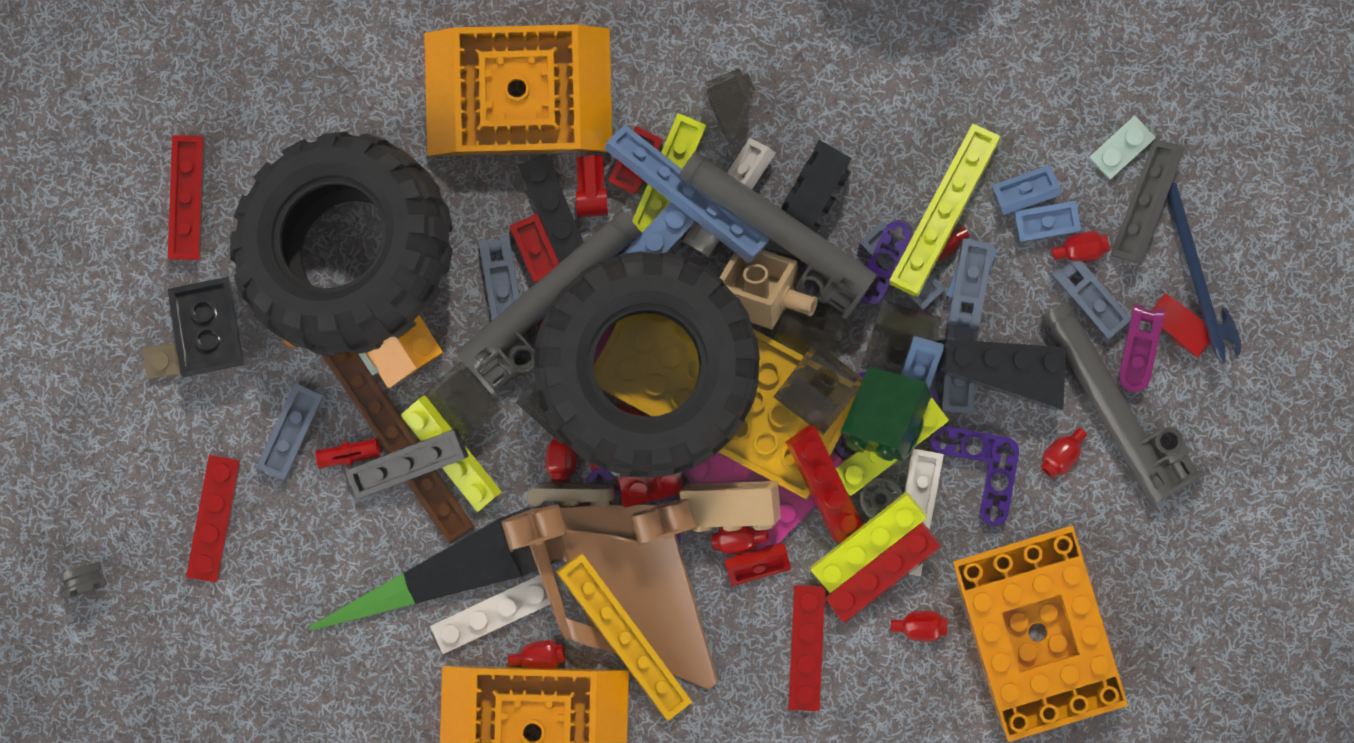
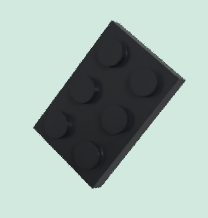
(205, 327)

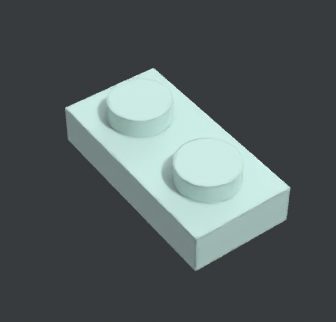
(1122, 147)

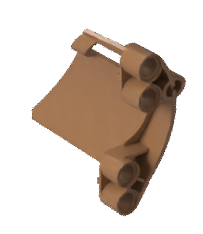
(639, 563)

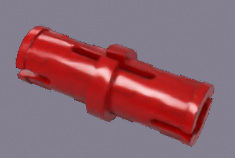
(348, 453)

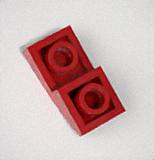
(1183, 326)

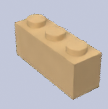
(733, 504)

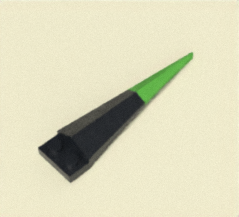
(466, 565)

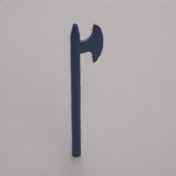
(1216, 331)

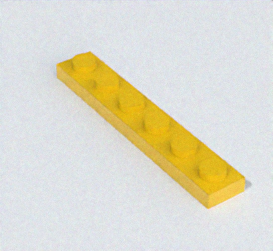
(624, 636)

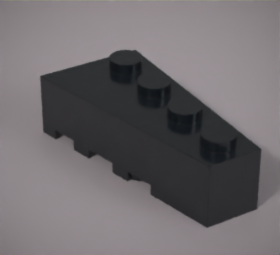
(813, 190)

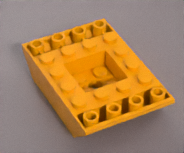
(564, 99)
(1072, 667)
(566, 704)

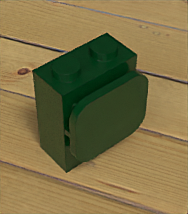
(886, 415)

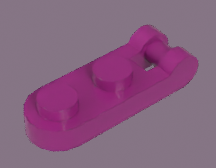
(1140, 348)

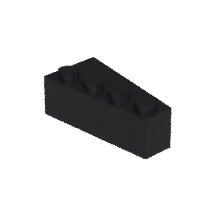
(1017, 370)

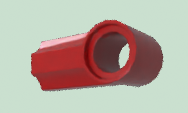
(591, 194)

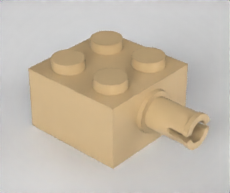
(767, 287)

